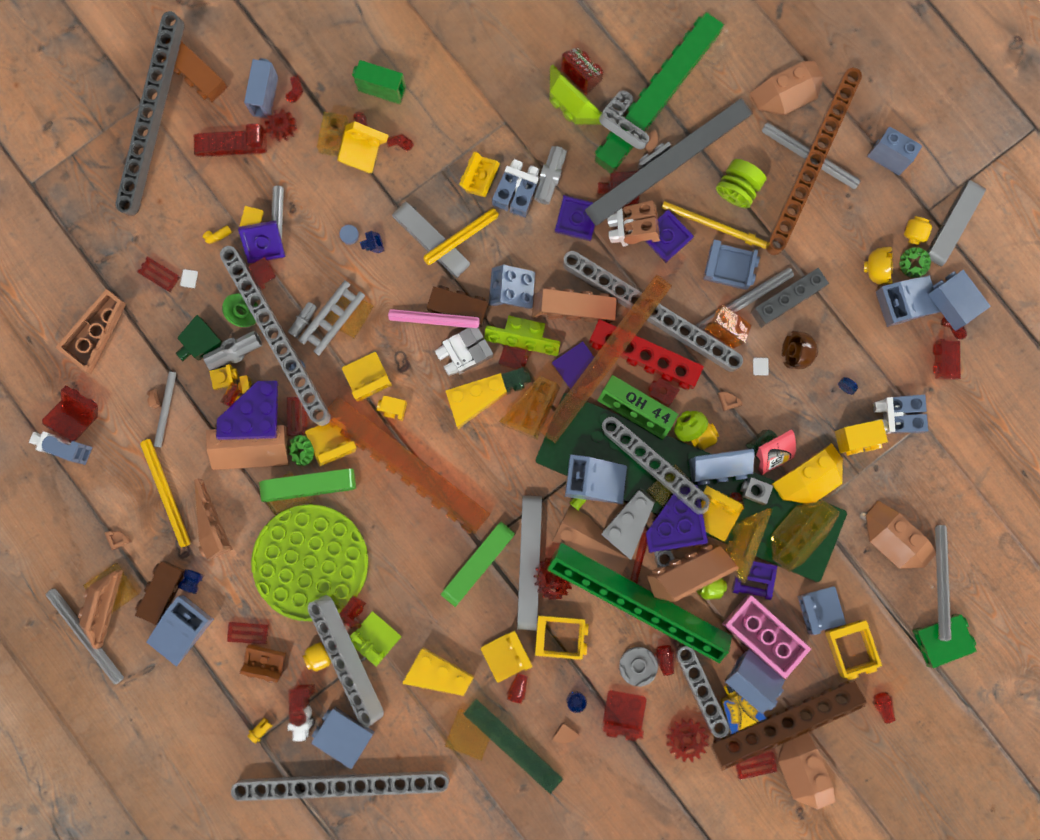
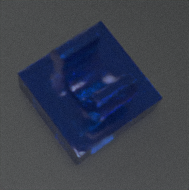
(373, 242)

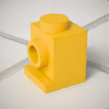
(392, 407)

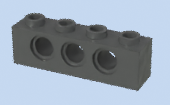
(789, 297)

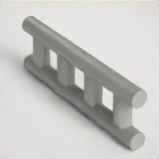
(331, 306)

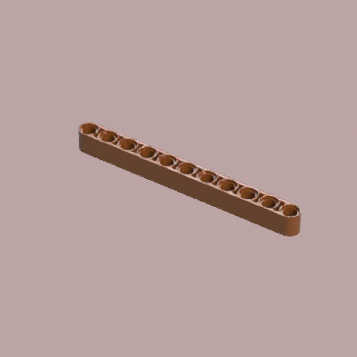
(815, 152)

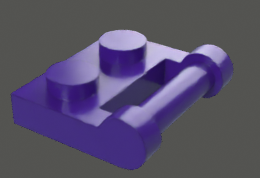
(759, 573)

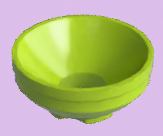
(693, 427)

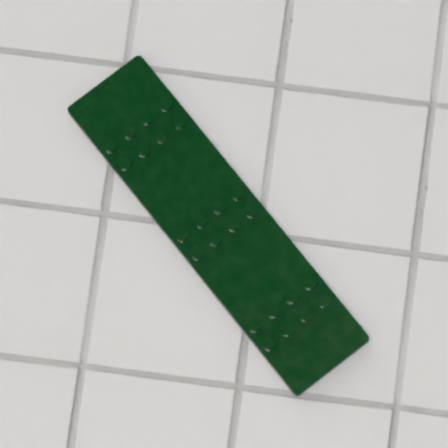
(587, 439)

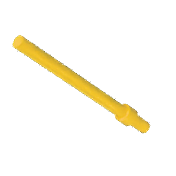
(748, 238)

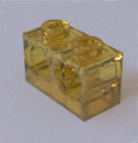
(329, 134)

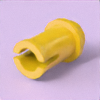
(261, 728)

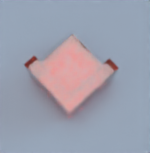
(262, 272)

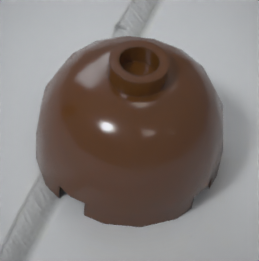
(799, 350)

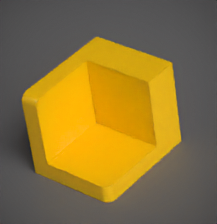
(251, 216)

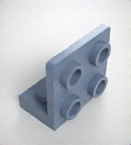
(511, 286)
(821, 610)

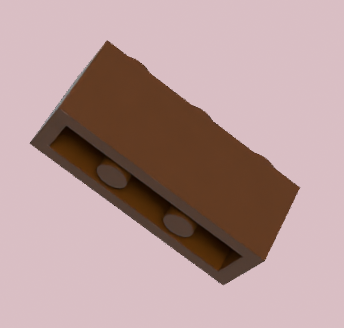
(457, 303)
(159, 592)

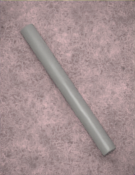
(165, 409)

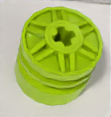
(741, 183)

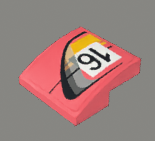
(776, 452)

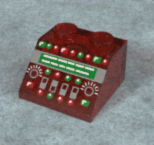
(581, 69)

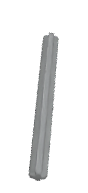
(802, 150)
(753, 295)
(943, 583)
(73, 622)

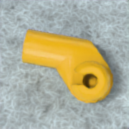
(217, 236)

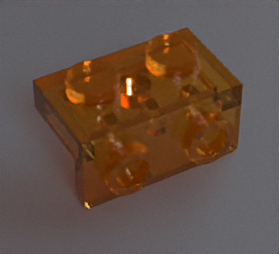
(729, 327)

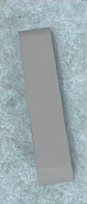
(955, 222)
(429, 238)
(708, 698)

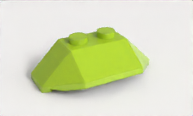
(571, 101)

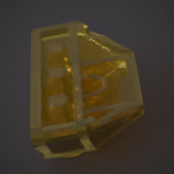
(802, 533)
(746, 542)

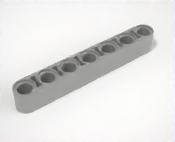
(660, 473)
(528, 562)
(345, 660)

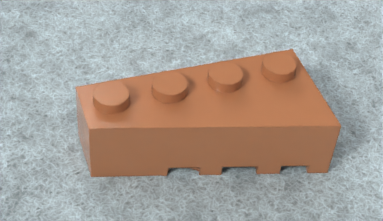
(574, 305)
(90, 334)

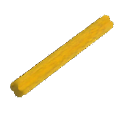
(460, 236)

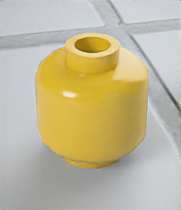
(918, 230)
(707, 439)
(316, 657)

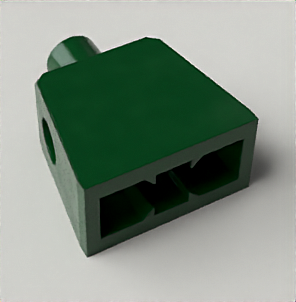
(197, 340)

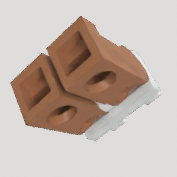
(635, 224)

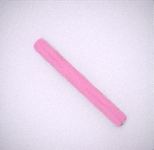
(434, 318)

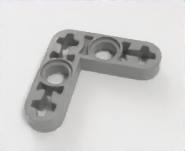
(614, 121)

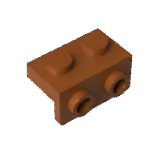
(263, 663)

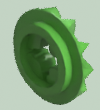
(925, 262)
(305, 456)

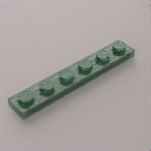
(513, 746)

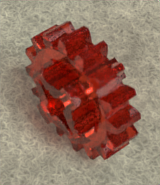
(547, 580)
(682, 747)

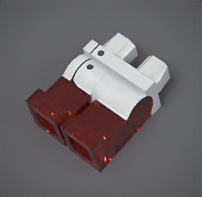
(300, 711)

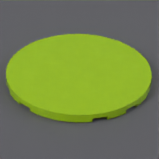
(307, 556)

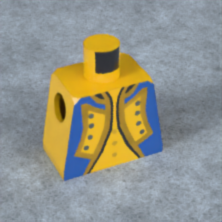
(738, 711)

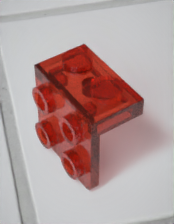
(71, 415)
(624, 715)

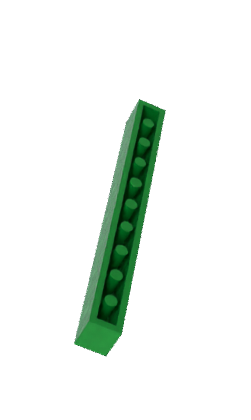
(662, 88)
(640, 603)

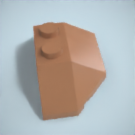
(789, 89)
(897, 538)
(98, 608)
(806, 772)

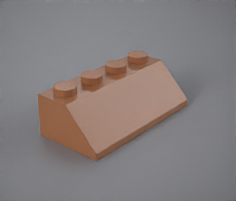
(247, 452)
(691, 572)

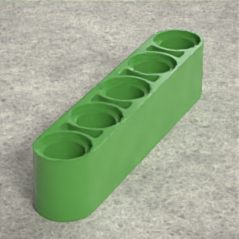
(307, 485)
(477, 564)

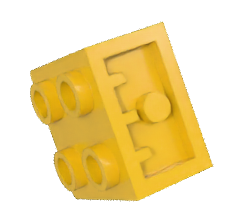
(360, 146)
(366, 376)
(329, 444)
(721, 513)
(506, 656)

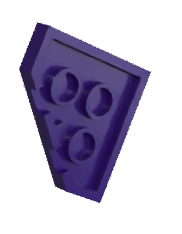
(252, 414)
(676, 526)

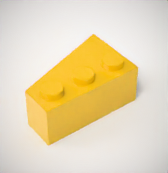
(473, 398)
(437, 674)

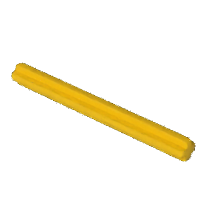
(165, 493)

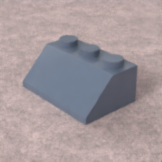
(722, 466)

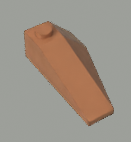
(585, 537)

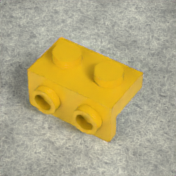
(479, 175)

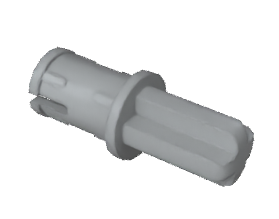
(302, 320)

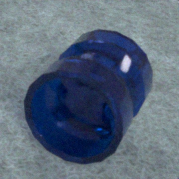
(190, 581)
(576, 702)

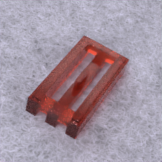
(146, 266)
(297, 418)
(264, 634)
(758, 764)

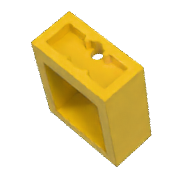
(581, 647)
(868, 667)

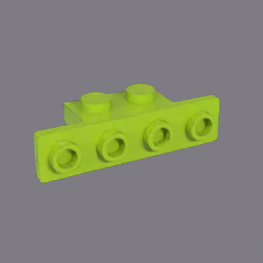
(524, 335)

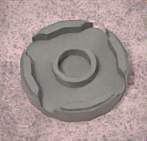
(638, 666)

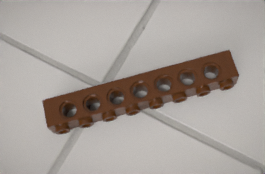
(849, 691)

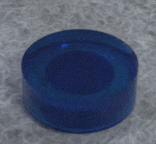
(848, 385)

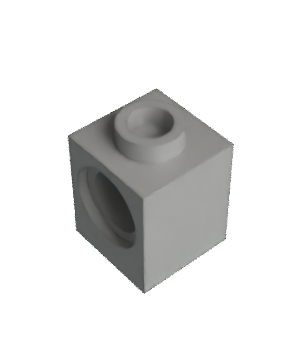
(765, 490)

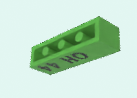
(638, 407)

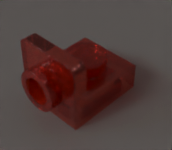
(513, 358)
(352, 610)

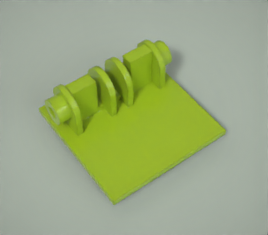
(374, 638)

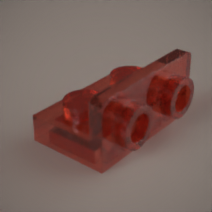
(947, 360)

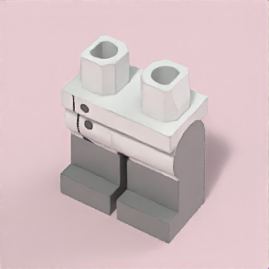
(461, 356)

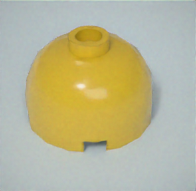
(880, 266)

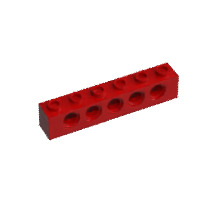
(691, 368)

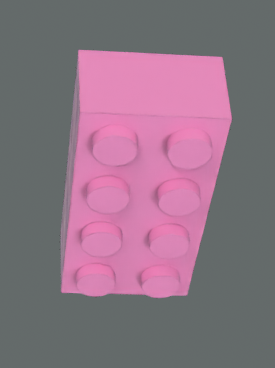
(766, 636)

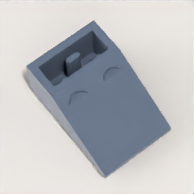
(906, 300)
(595, 480)
(179, 629)

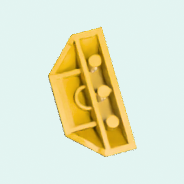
(812, 478)

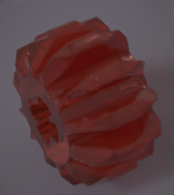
(285, 130)

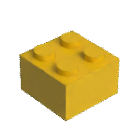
(861, 436)

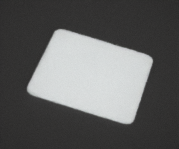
(189, 278)
(760, 366)

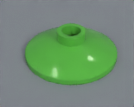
(232, 305)

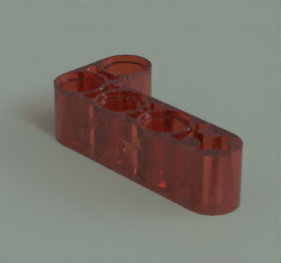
(231, 143)

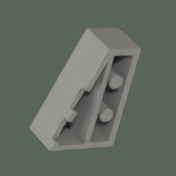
(629, 523)

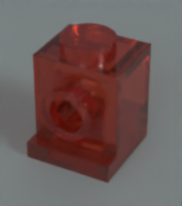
(665, 399)

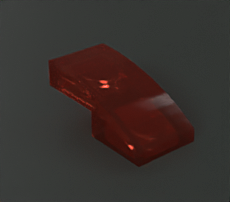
(230, 396)

